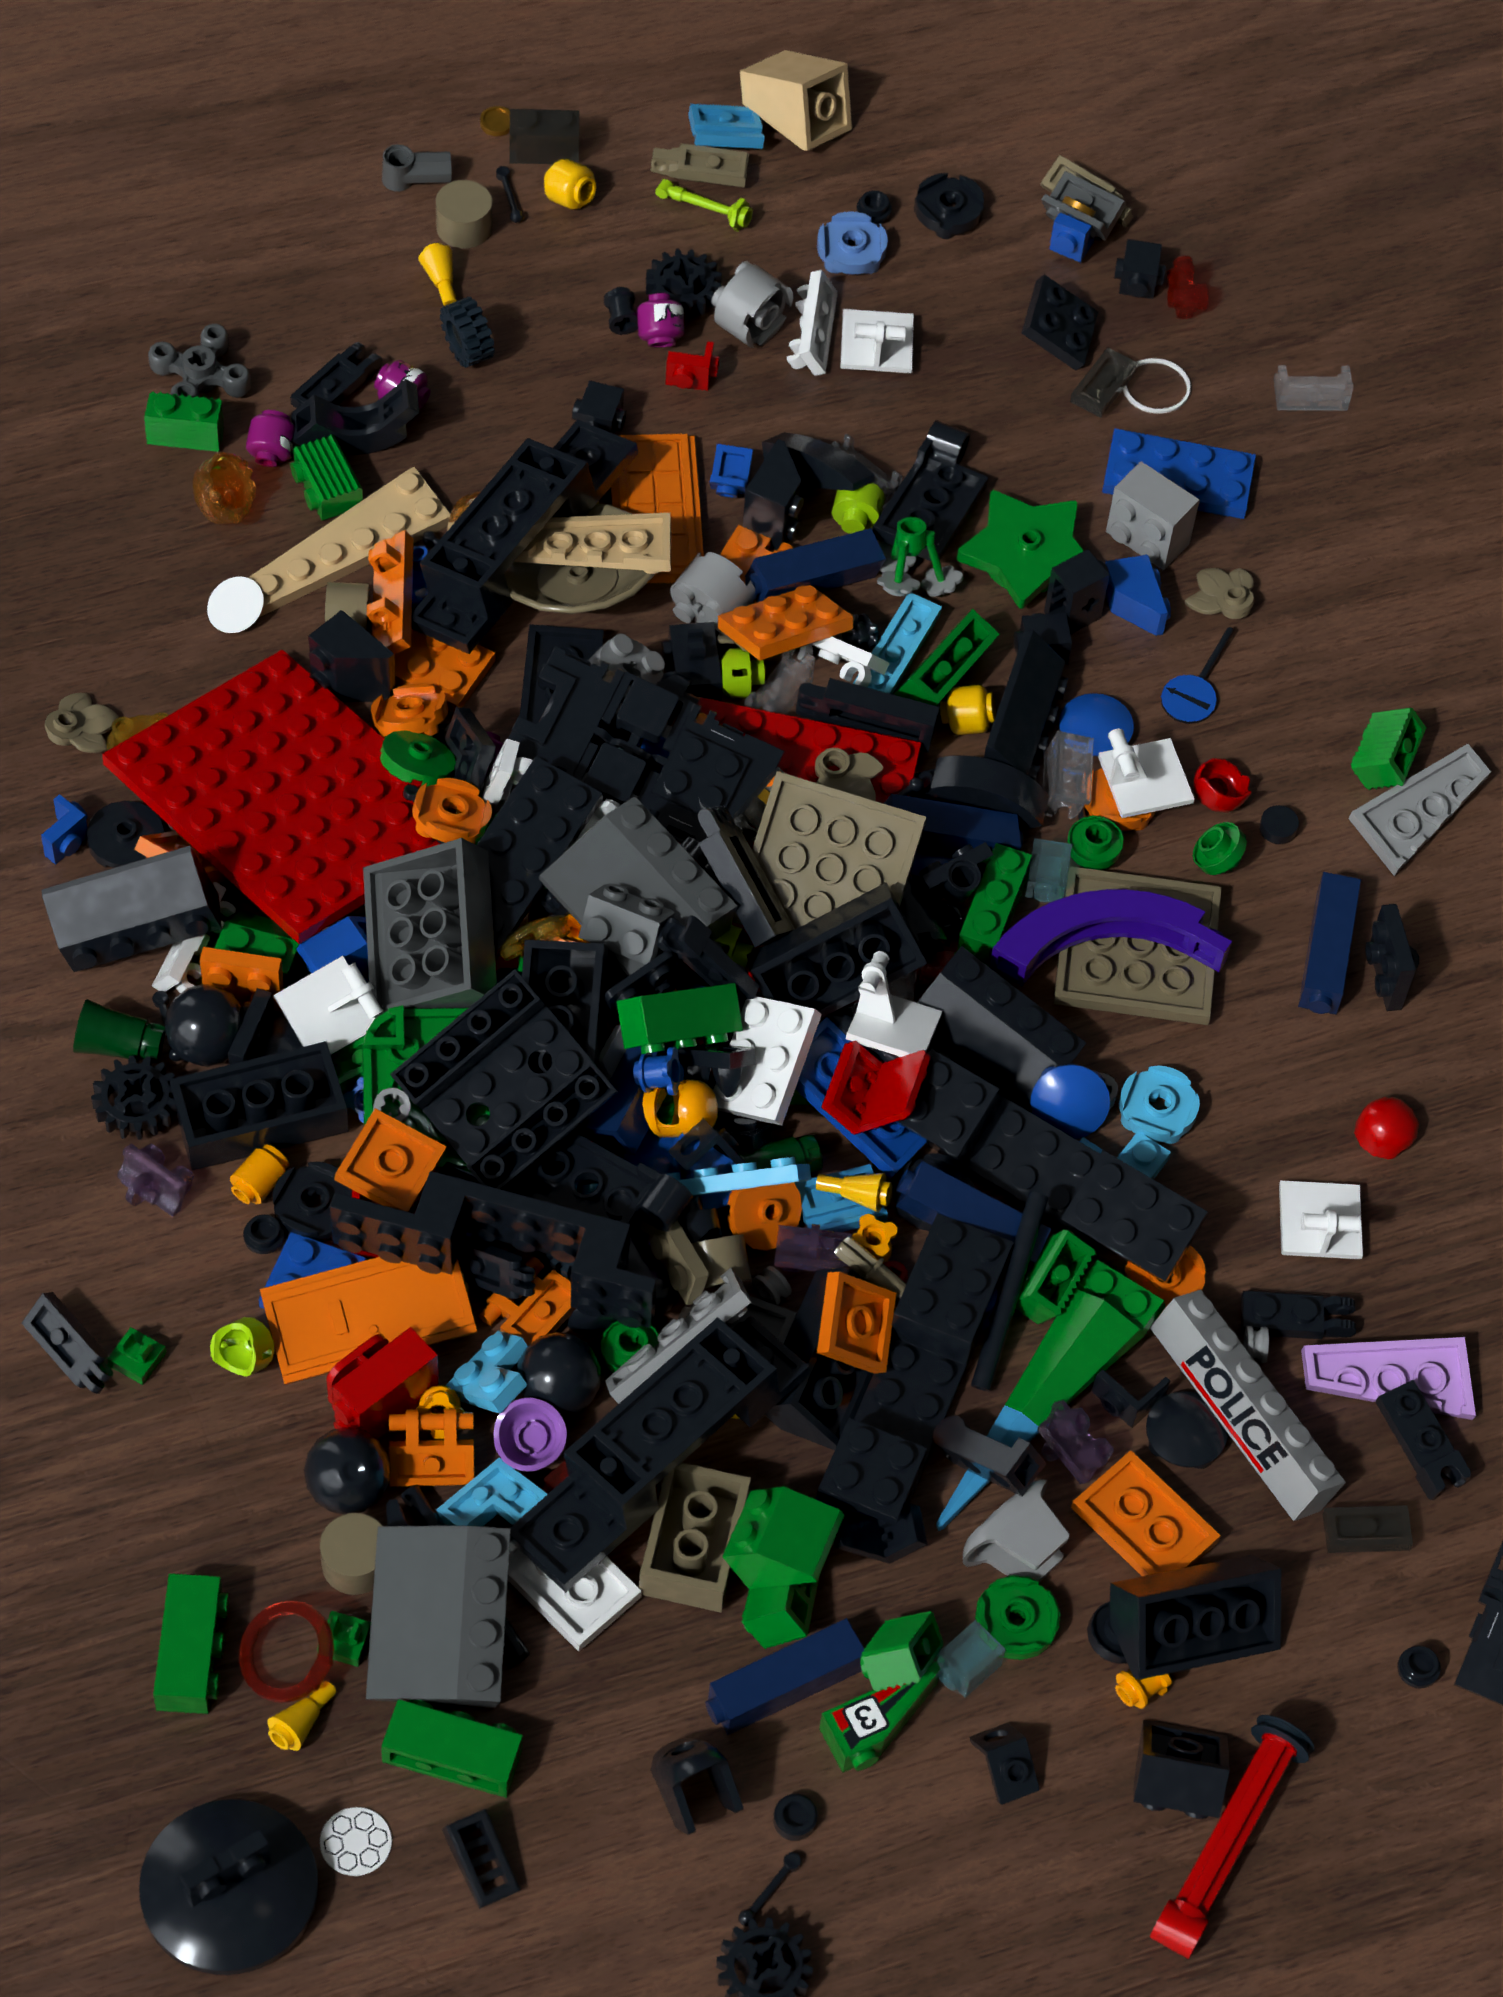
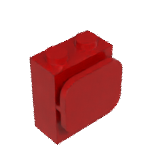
(381, 1381)

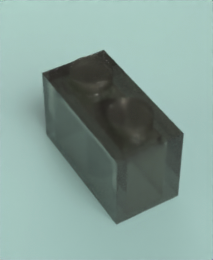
(543, 136)

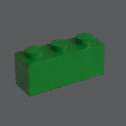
(949, 660)
(995, 901)
(680, 1018)
(190, 1644)
(452, 1747)

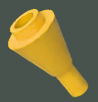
(437, 263)
(866, 1190)
(294, 1723)

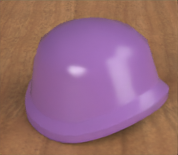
(529, 1434)

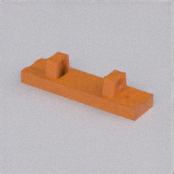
(392, 591)

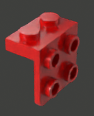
(872, 1092)

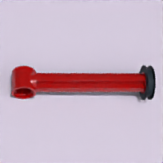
(1186, 1916)

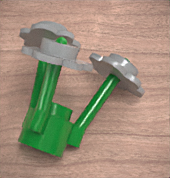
(908, 543)

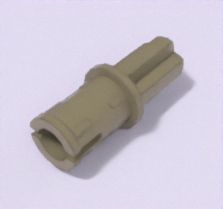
(869, 1266)

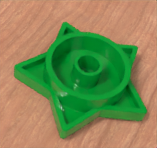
(1022, 544)

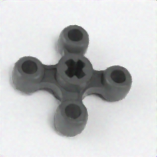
(199, 365)

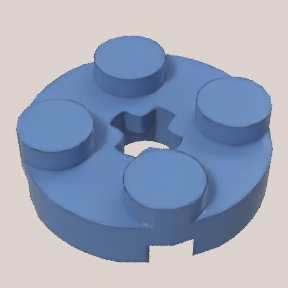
(852, 259)

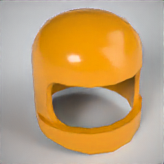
(691, 1104)

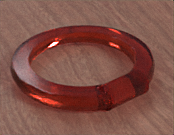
(318, 1670)

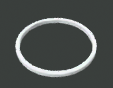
(1165, 410)

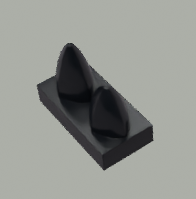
(724, 1061)

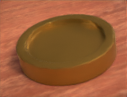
(495, 121)
(1079, 206)

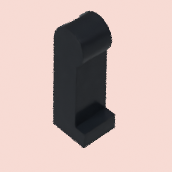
(1004, 1465)

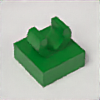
(136, 1356)
(349, 1637)

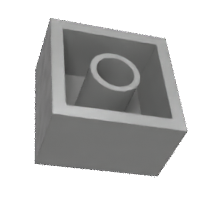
(1152, 515)

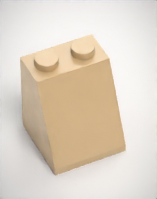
(799, 96)

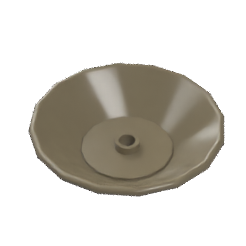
(574, 587)

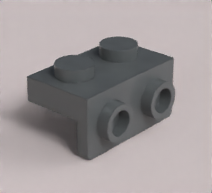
(1107, 206)
(624, 922)

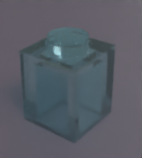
(1048, 870)
(970, 1659)

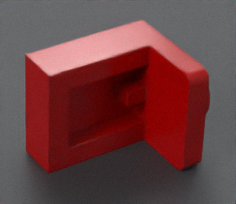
(692, 370)

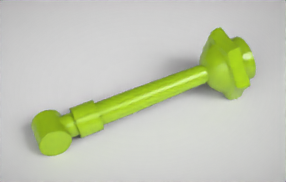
(738, 214)

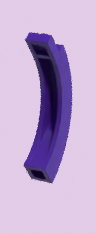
(1106, 915)

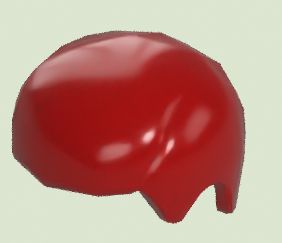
(1221, 785)
(1386, 1127)

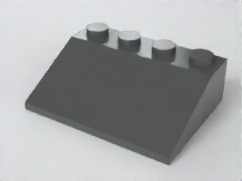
(643, 857)
(430, 927)
(438, 1615)

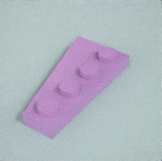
(1375, 1368)

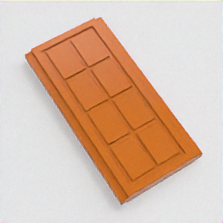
(665, 481)
(337, 1310)

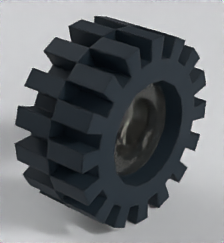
(467, 332)

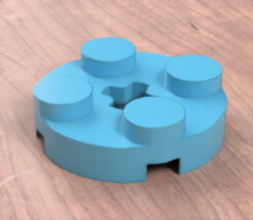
(1164, 1124)

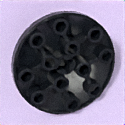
(228, 1887)

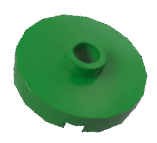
(416, 757)
(1021, 1598)

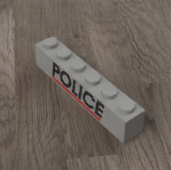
(1247, 1405)

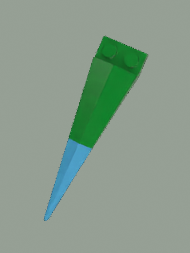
(1091, 1334)

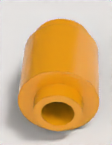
(258, 1174)

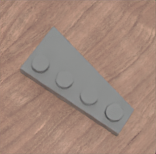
(1410, 814)
(726, 1303)

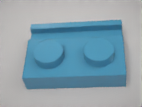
(725, 126)
(832, 1209)

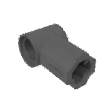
(404, 167)

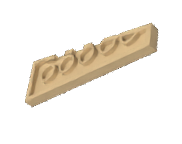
(346, 541)
(604, 542)

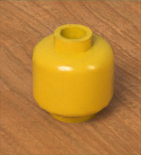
(569, 184)
(968, 709)

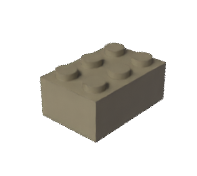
(691, 1535)

